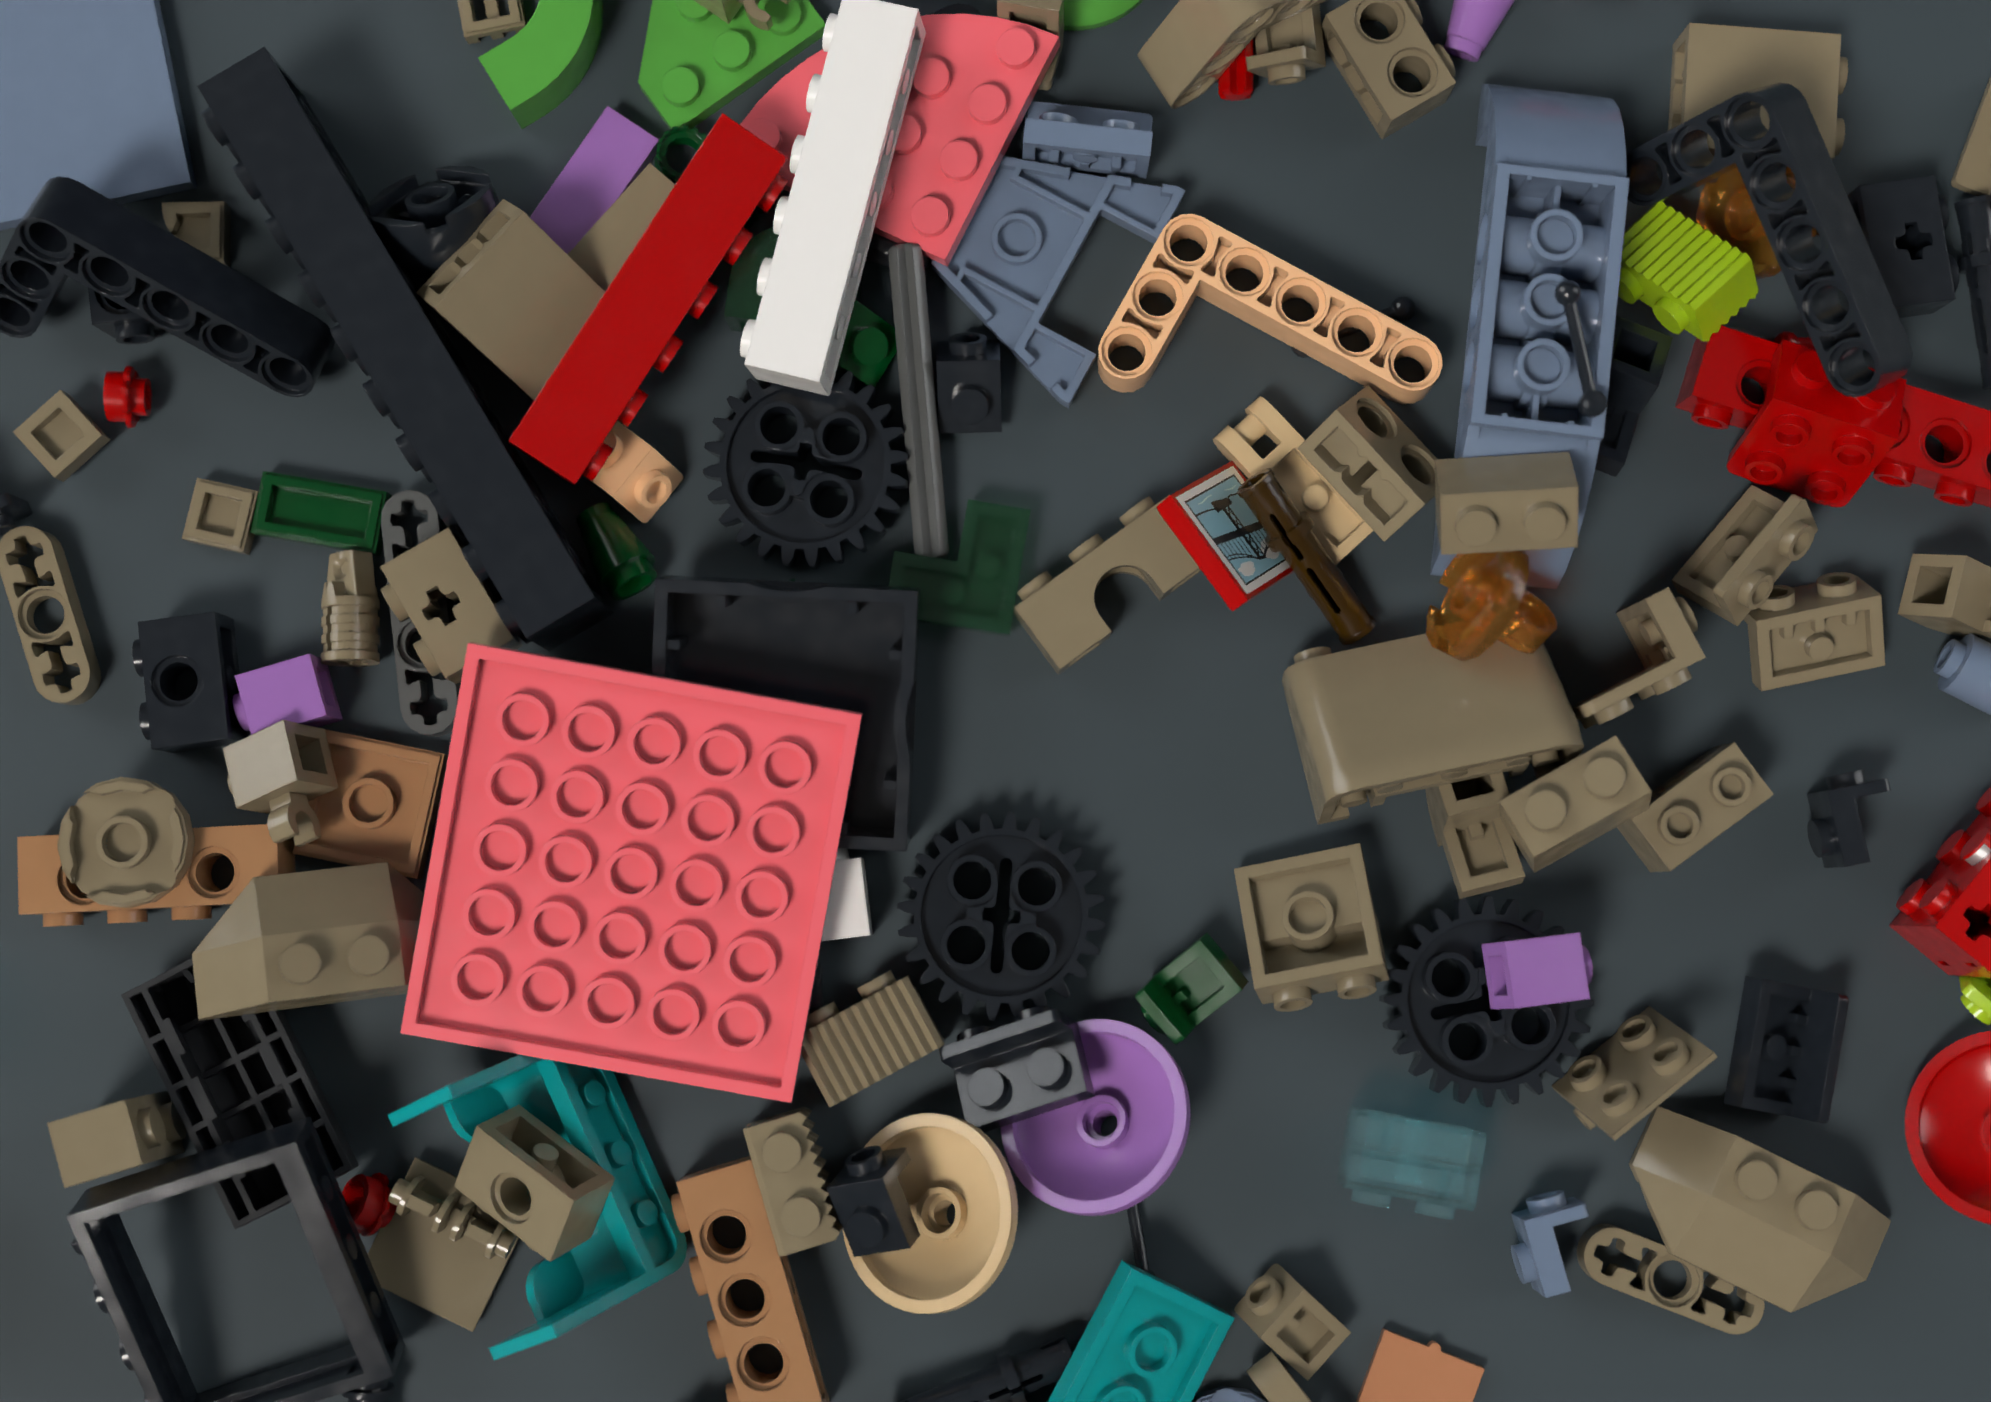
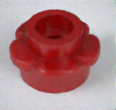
(126, 396)
(369, 1202)

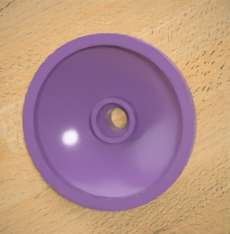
(1063, 1150)

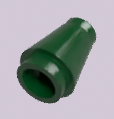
(616, 554)

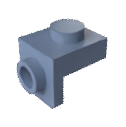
(1538, 1254)

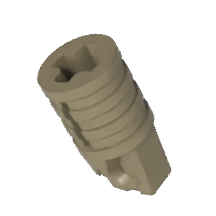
(350, 611)

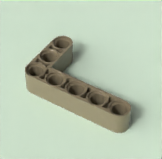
(1203, 40)

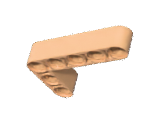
(1262, 309)

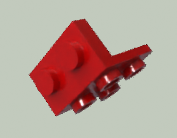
(1812, 435)

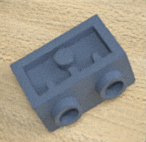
(1088, 138)

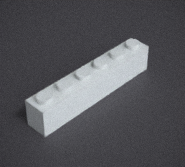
(834, 194)

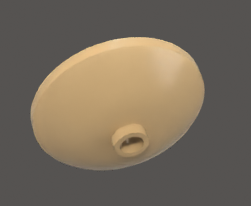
(948, 1261)

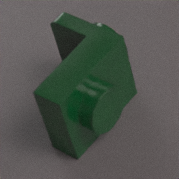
(867, 346)
(1189, 989)

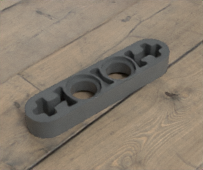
(410, 692)

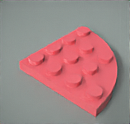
(956, 127)

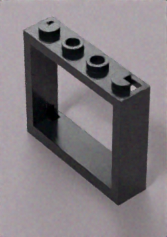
(144, 1335)

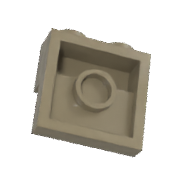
(1311, 927)

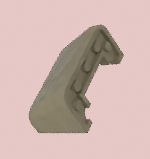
(1417, 719)

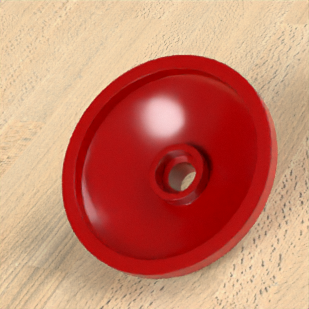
(1952, 1126)

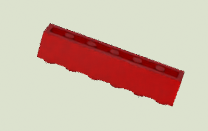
(648, 300)

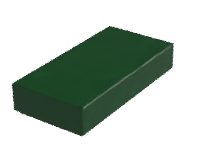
(319, 513)

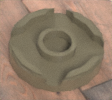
(126, 842)

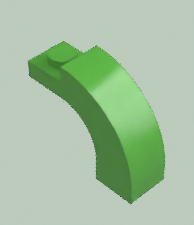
(546, 57)

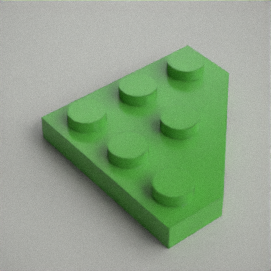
(702, 63)

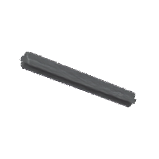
(918, 400)

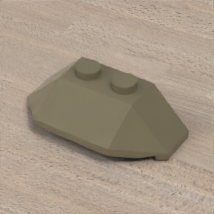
(310, 941)
(1753, 1213)

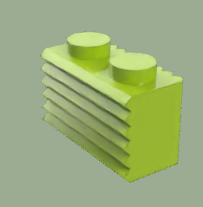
(1684, 272)

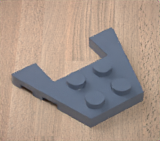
(1025, 246)

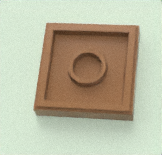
(381, 804)

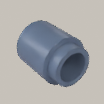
(1966, 671)

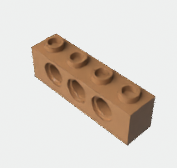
(49, 892)
(735, 1192)

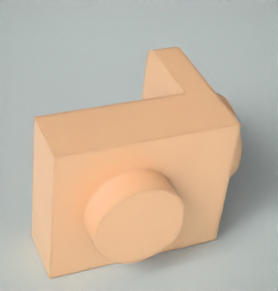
(636, 474)

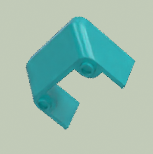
(636, 1231)

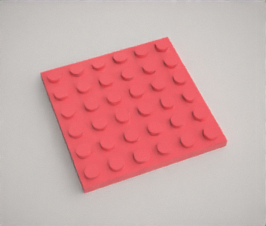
(630, 872)

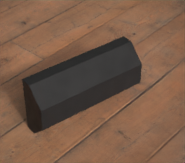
(232, 1083)

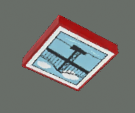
(1224, 536)

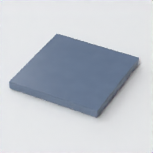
(88, 101)

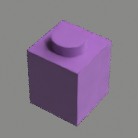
(289, 691)
(1537, 971)

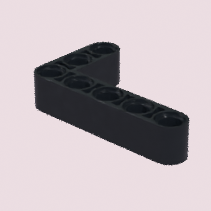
(1788, 222)
(160, 279)

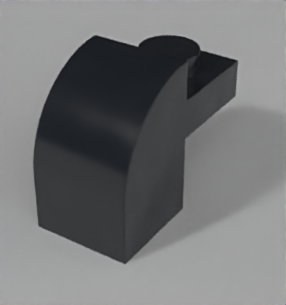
(1634, 377)

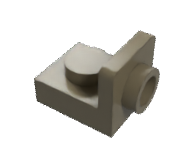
(1291, 1321)

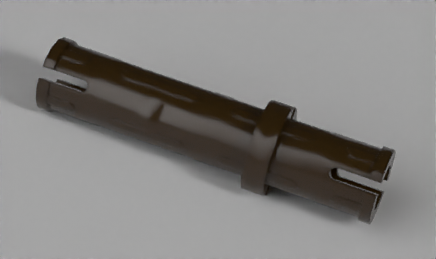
(1293, 537)

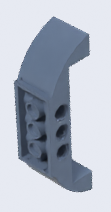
(1545, 217)

